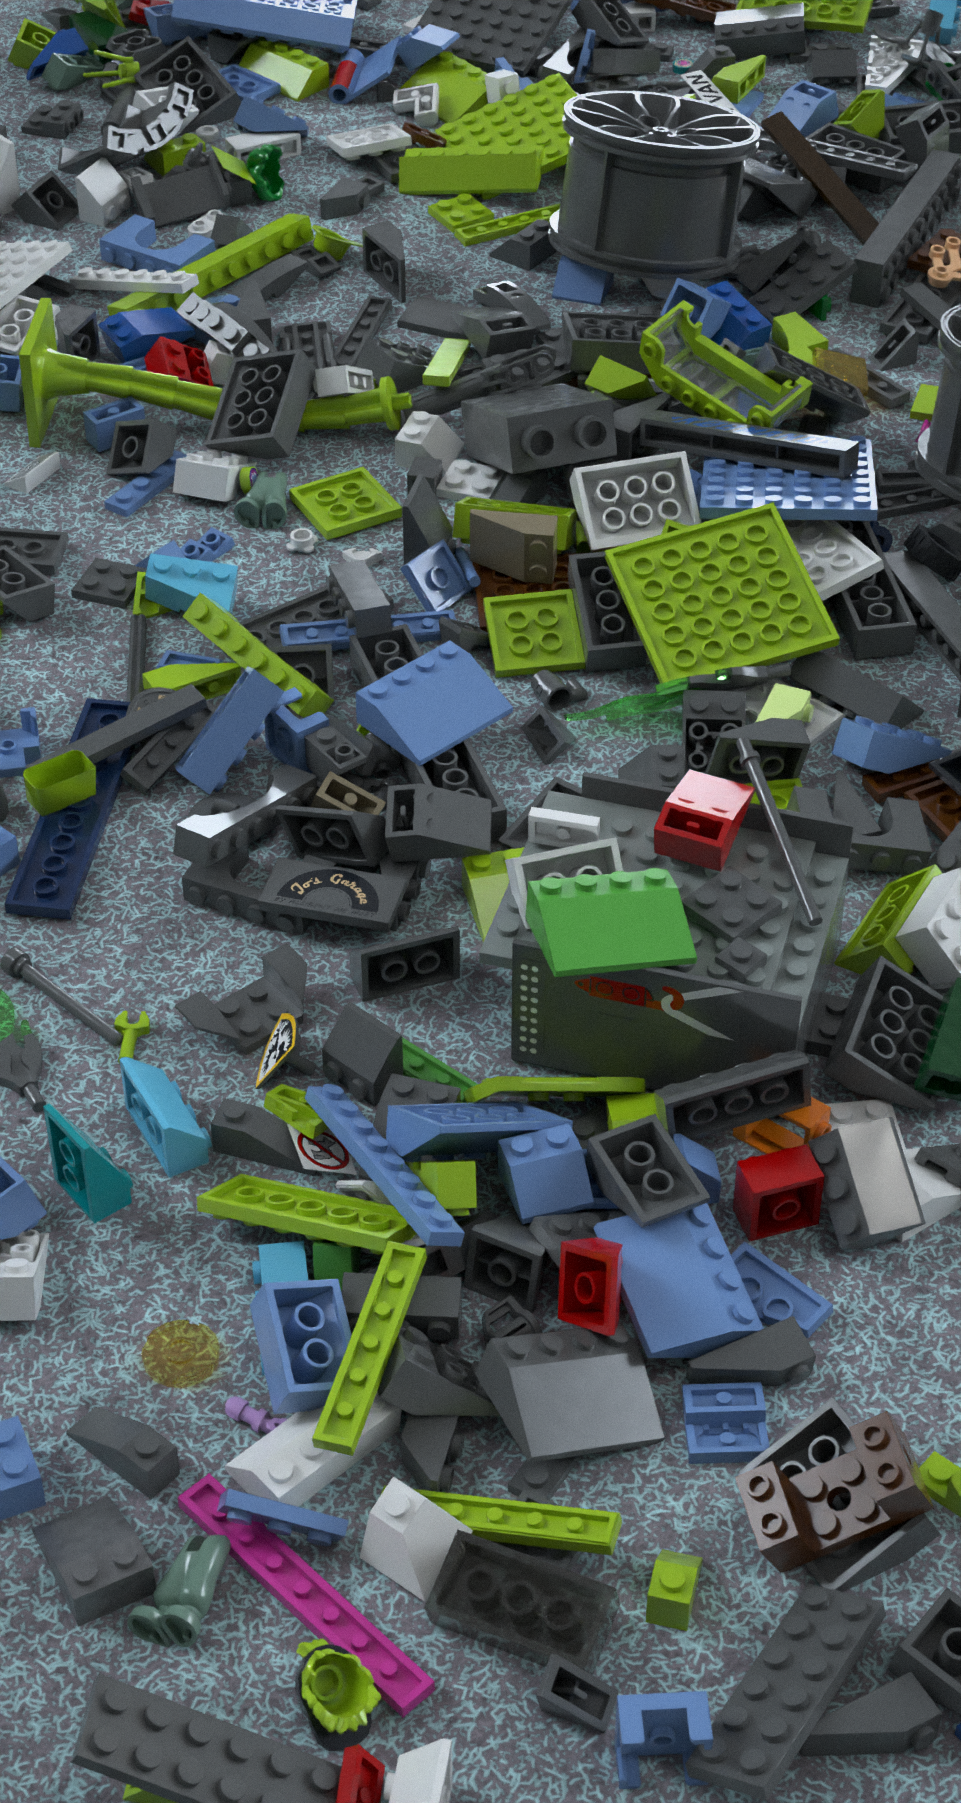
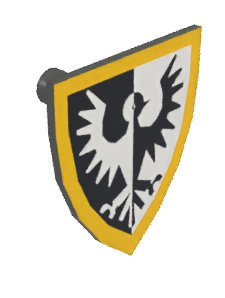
(283, 1048)

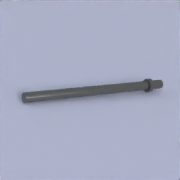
(750, 760)

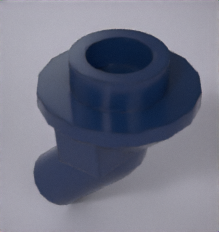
(882, 535)

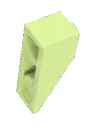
(787, 703)

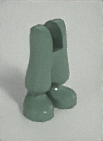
(266, 499)
(183, 1594)

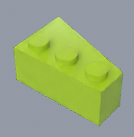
(450, 1182)

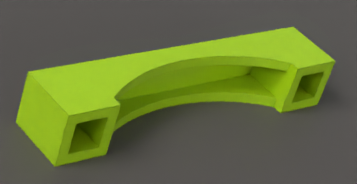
(247, 650)

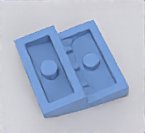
(724, 1422)

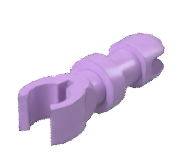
(259, 1420)

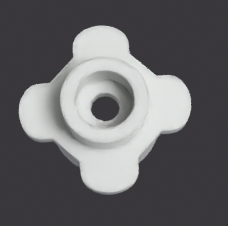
(302, 540)

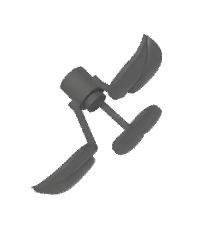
(930, 26)

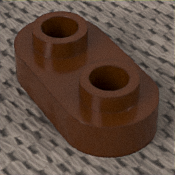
(423, 136)

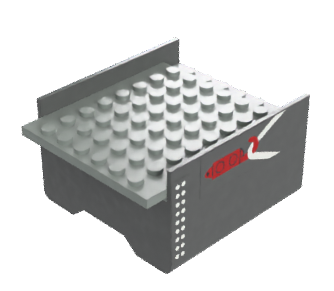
(686, 1017)

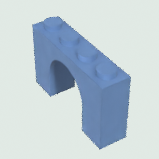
(129, 243)

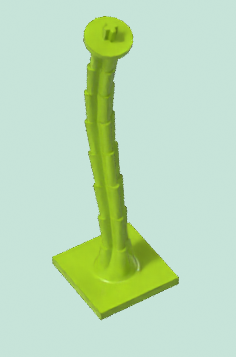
(55, 374)

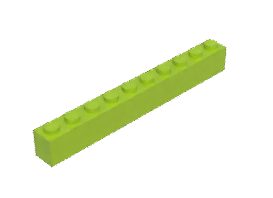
(228, 263)

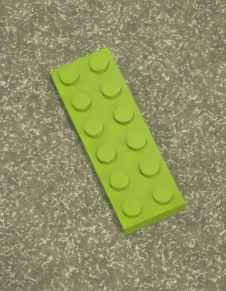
(307, 1212)

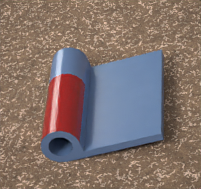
(358, 74)

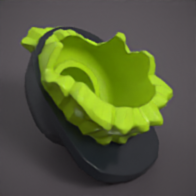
(335, 1694)

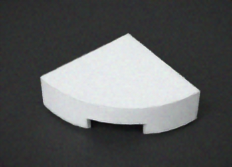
(369, 557)

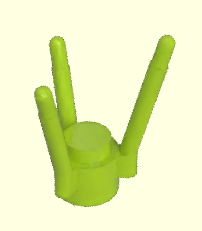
(126, 70)

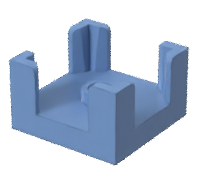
(286, 733)
(20, 745)
(659, 1727)

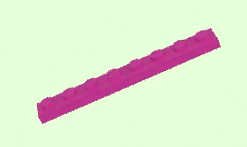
(310, 1598)

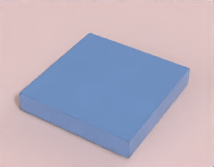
(436, 577)

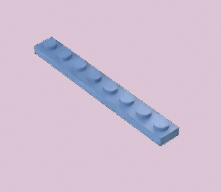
(384, 1166)

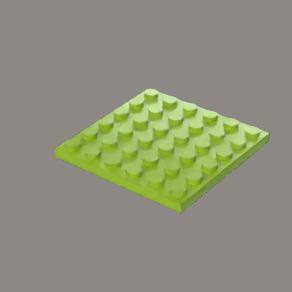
(519, 119)
(721, 595)

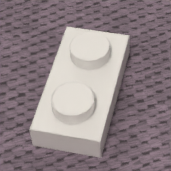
(561, 828)

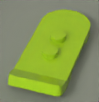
(541, 1088)

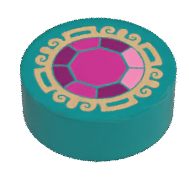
(681, 65)

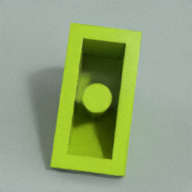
(673, 1589)

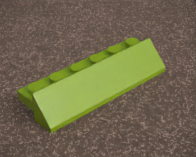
(470, 170)

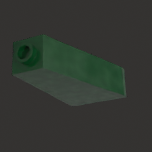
(95, 32)
(941, 1062)

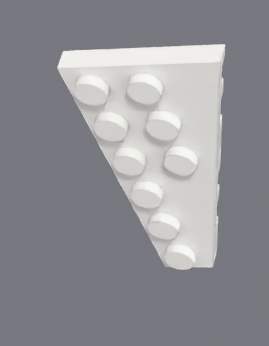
(885, 63)

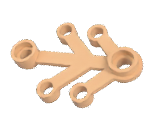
(942, 275)

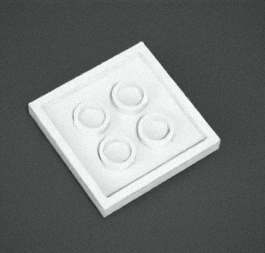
(369, 141)

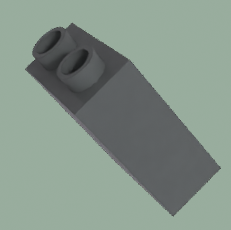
(539, 428)

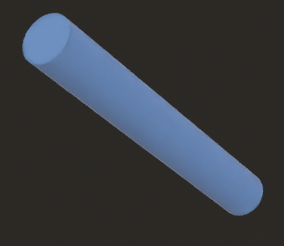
(467, 567)

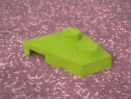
(292, 1108)

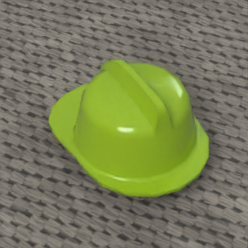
(331, 242)

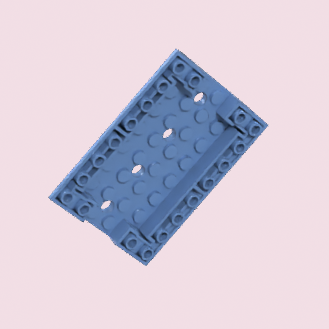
(295, 21)

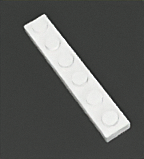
(134, 281)

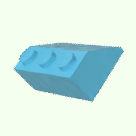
(163, 1117)

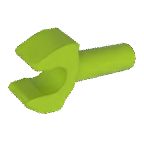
(131, 1032)

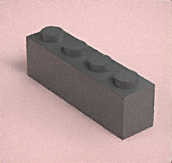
(359, 599)

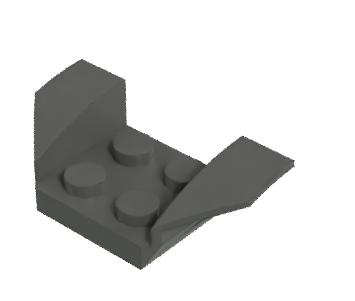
(254, 1010)

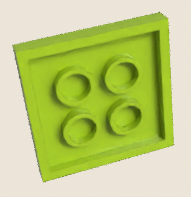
(345, 503)
(533, 633)

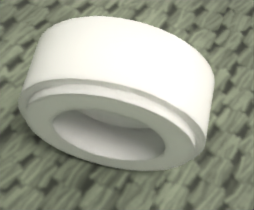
(208, 133)

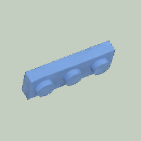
(282, 1517)

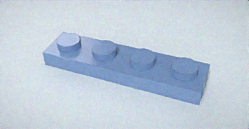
(143, 488)

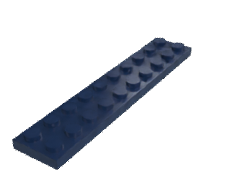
(67, 839)

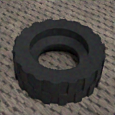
(934, 552)

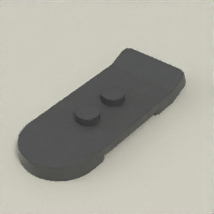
(314, 340)

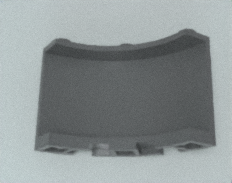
(137, 134)

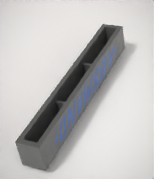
(749, 443)

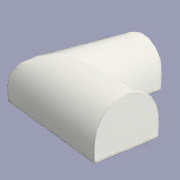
(421, 100)

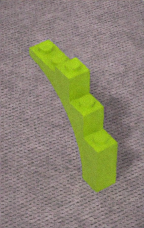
(797, 336)

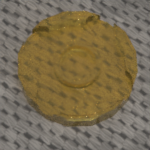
(185, 1363)

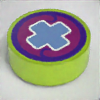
(247, 478)

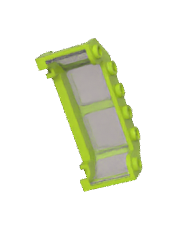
(713, 378)

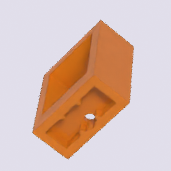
(772, 1137)

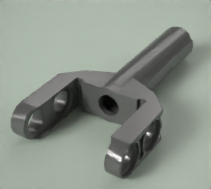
(117, 96)
(487, 382)

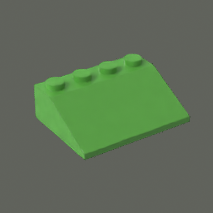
(609, 922)

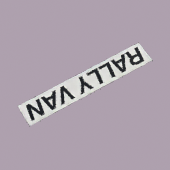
(707, 90)

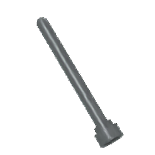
(18, 963)

